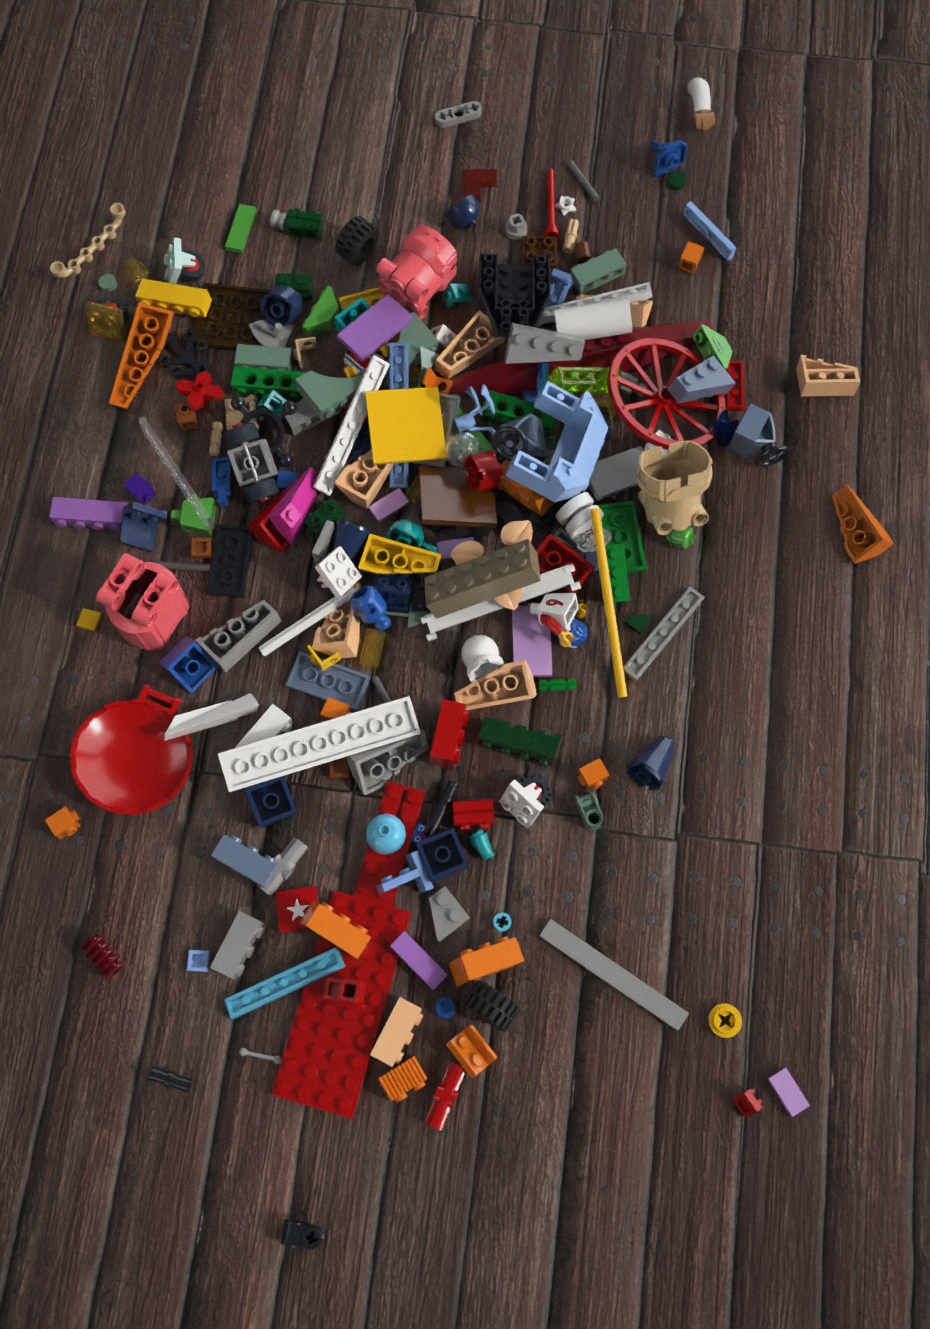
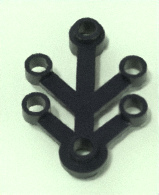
(186, 357)

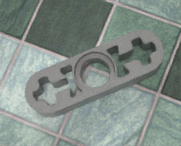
(444, 113)

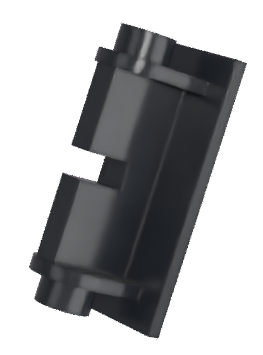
(419, 600)

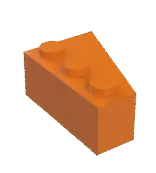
(522, 494)
(336, 928)
(486, 960)

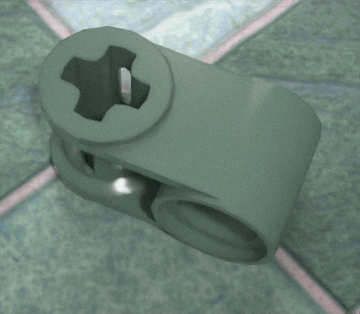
(589, 806)

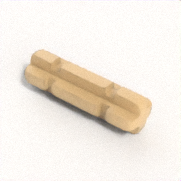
(215, 439)

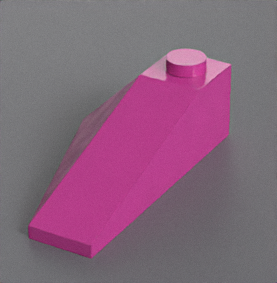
(295, 506)

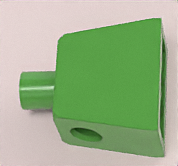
(189, 519)

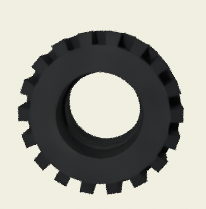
(357, 240)
(491, 1005)

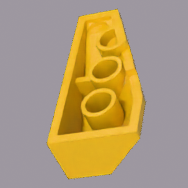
(393, 557)

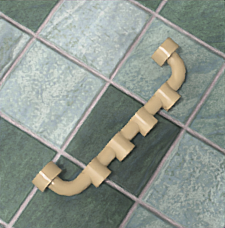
(58, 268)

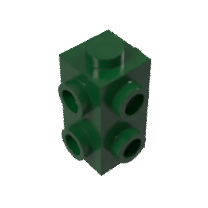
(326, 511)

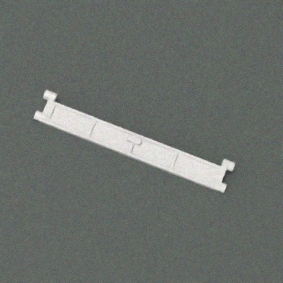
(549, 582)

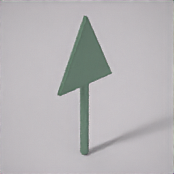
(414, 616)

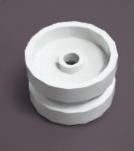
(577, 514)

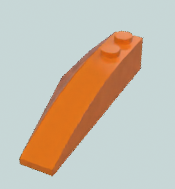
(141, 351)

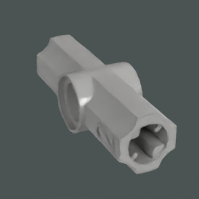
(287, 863)

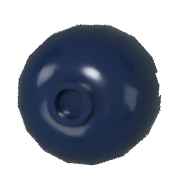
(464, 213)

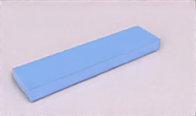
(709, 231)

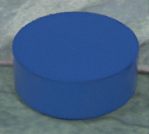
(445, 1007)

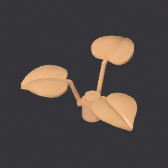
(510, 534)

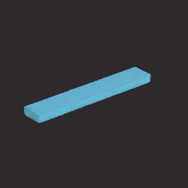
(284, 983)

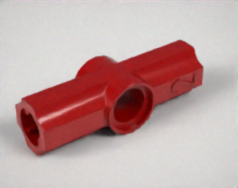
(445, 1096)

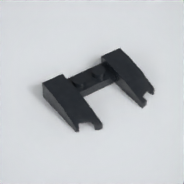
(507, 513)

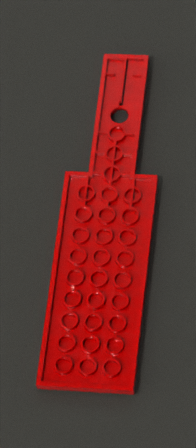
(333, 1038)

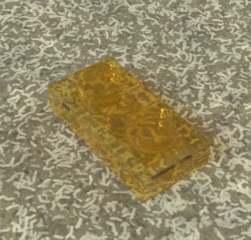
(372, 648)

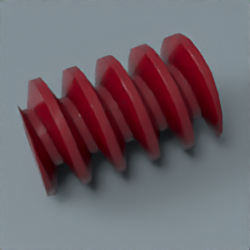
(102, 956)

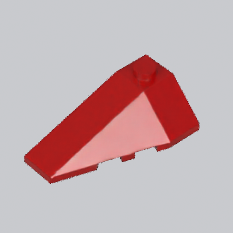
(264, 528)

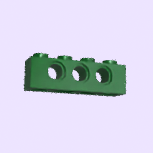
(278, 378)
(516, 406)

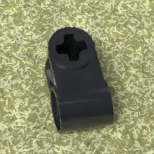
(297, 1234)

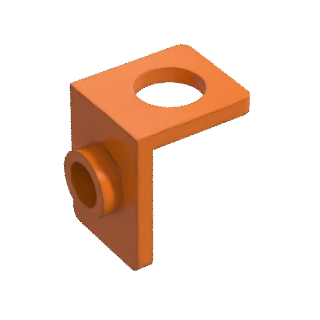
(432, 380)

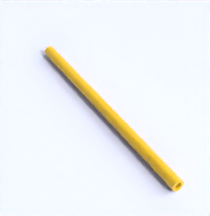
(608, 602)

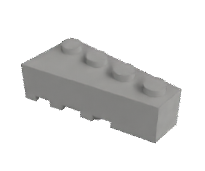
(540, 345)
(239, 635)

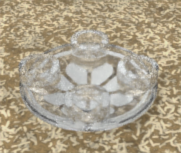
(585, 541)

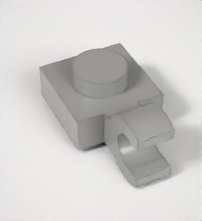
(627, 391)

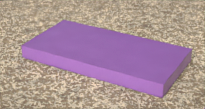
(375, 327)

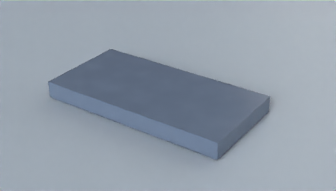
(335, 682)

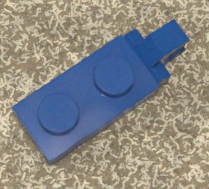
(222, 480)

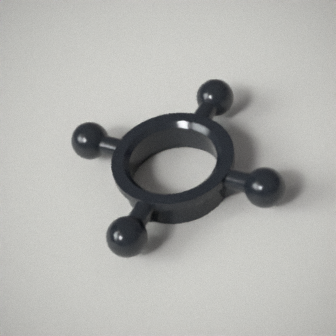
(288, 408)

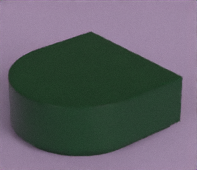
(676, 180)

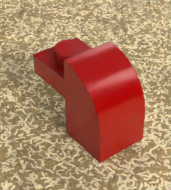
(344, 990)

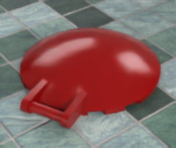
(123, 755)

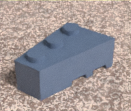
(702, 381)
(245, 860)

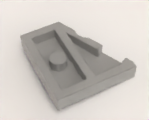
(446, 913)

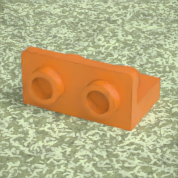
(471, 1051)

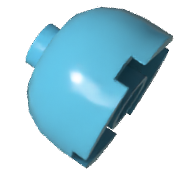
(385, 834)

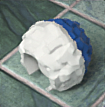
(579, 633)

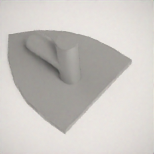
(271, 335)

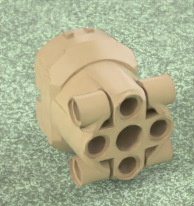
(674, 485)

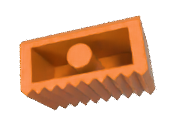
(402, 1079)

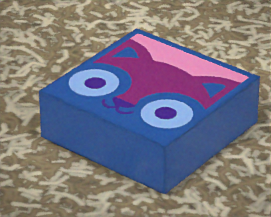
(418, 833)

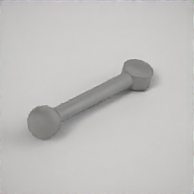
(277, 1059)

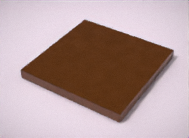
(450, 501)

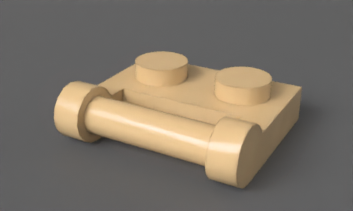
(234, 417)

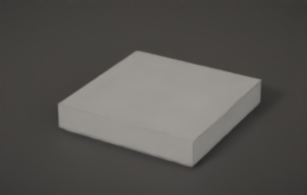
(324, 542)

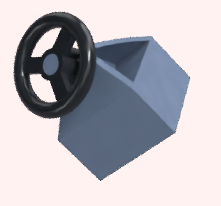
(520, 434)
(757, 435)

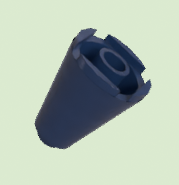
(350, 538)
(652, 763)

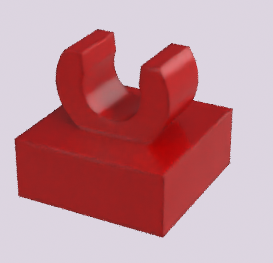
(747, 1103)

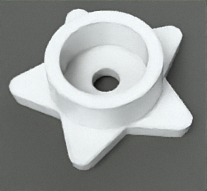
(566, 201)

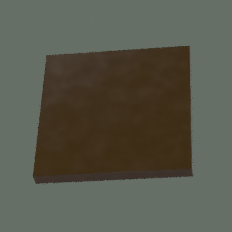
(230, 316)

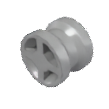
(278, 219)

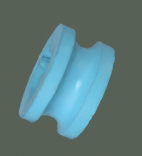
(499, 916)

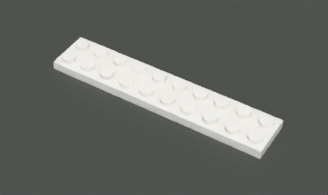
(318, 744)

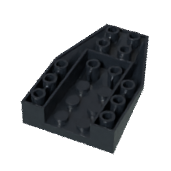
(514, 292)

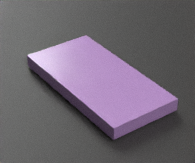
(531, 642)

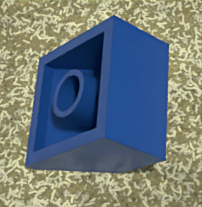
(188, 664)

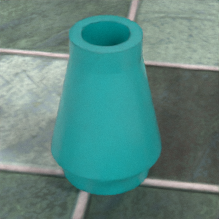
(481, 844)

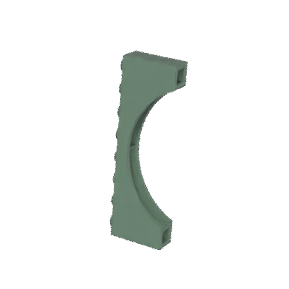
(331, 394)

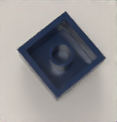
(271, 802)
(442, 855)

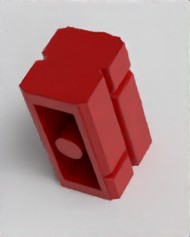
(473, 814)

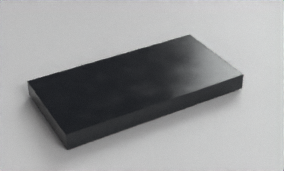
(230, 561)

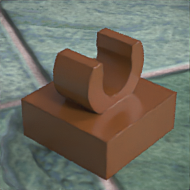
(201, 548)

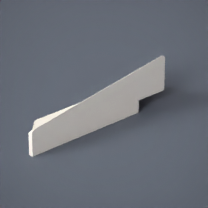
(211, 716)

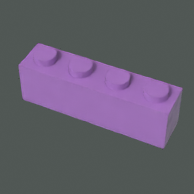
(86, 513)

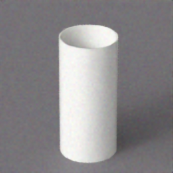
(595, 319)

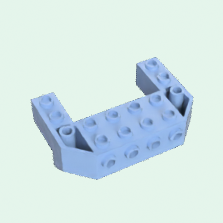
(576, 449)

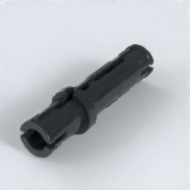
(445, 800)

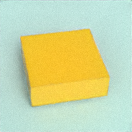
(89, 620)

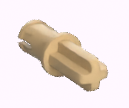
(570, 236)

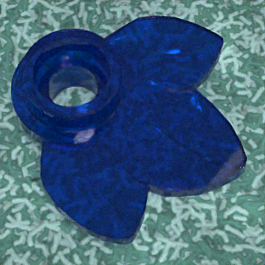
(724, 429)

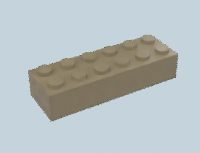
(482, 579)

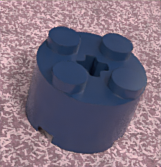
(281, 305)

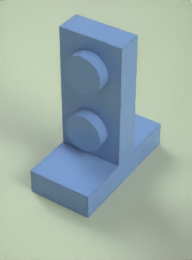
(559, 287)
(415, 871)

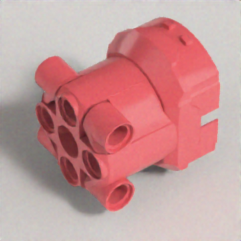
(418, 270)

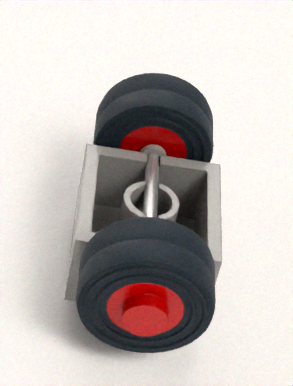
(251, 462)

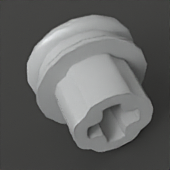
(516, 227)

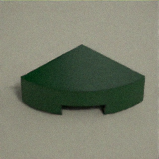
(638, 622)

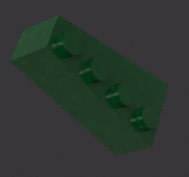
(519, 741)

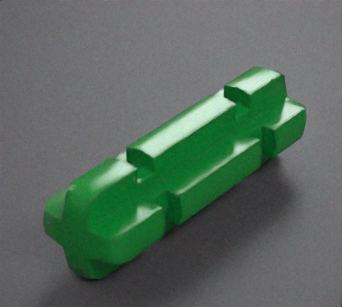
(557, 684)

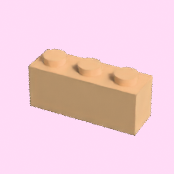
(397, 1032)

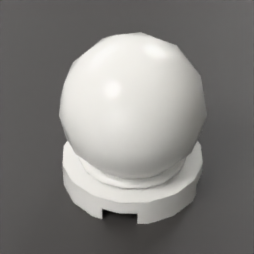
(480, 656)

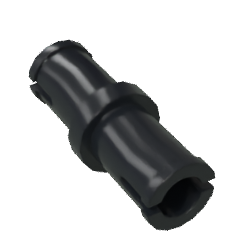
(169, 1079)

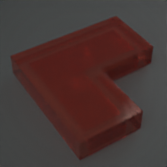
(477, 178)

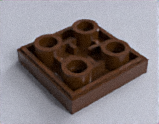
(539, 246)

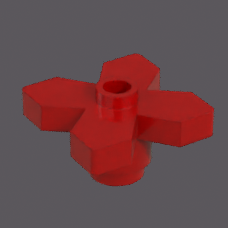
(200, 391)

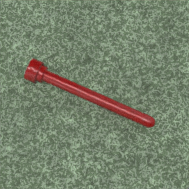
(551, 229)

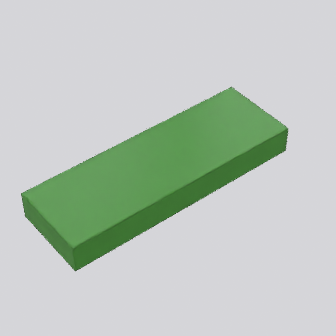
(240, 228)

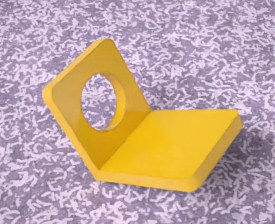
(326, 663)

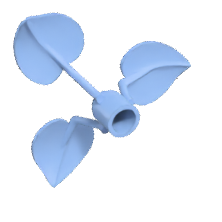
(467, 421)

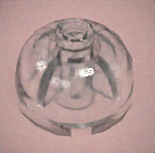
(459, 446)

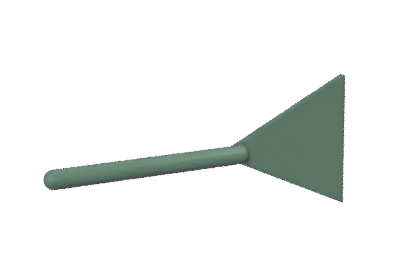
(427, 360)

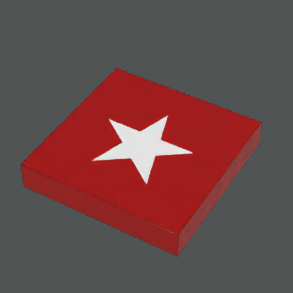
(293, 906)

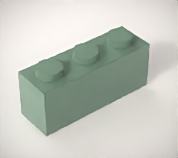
(598, 271)
(263, 357)

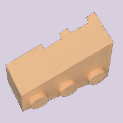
(826, 379)

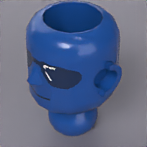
(370, 607)

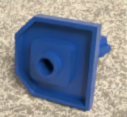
(668, 156)
(531, 396)

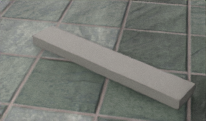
(662, 633)

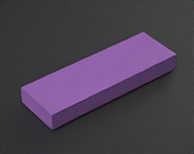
(418, 960)

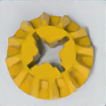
(734, 1019)

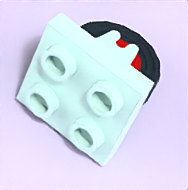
(182, 264)

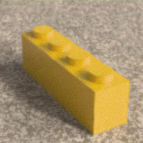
(174, 297)

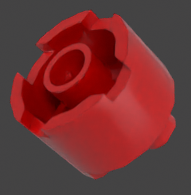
(483, 471)

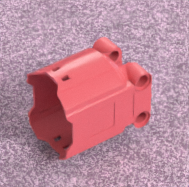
(151, 621)

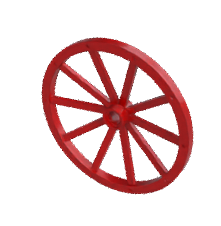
(660, 397)

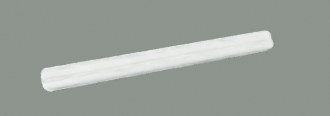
(305, 622)

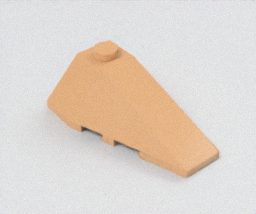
(363, 480)
(339, 632)

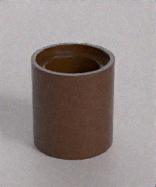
(582, 252)

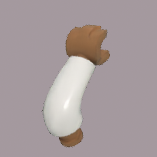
(700, 92)

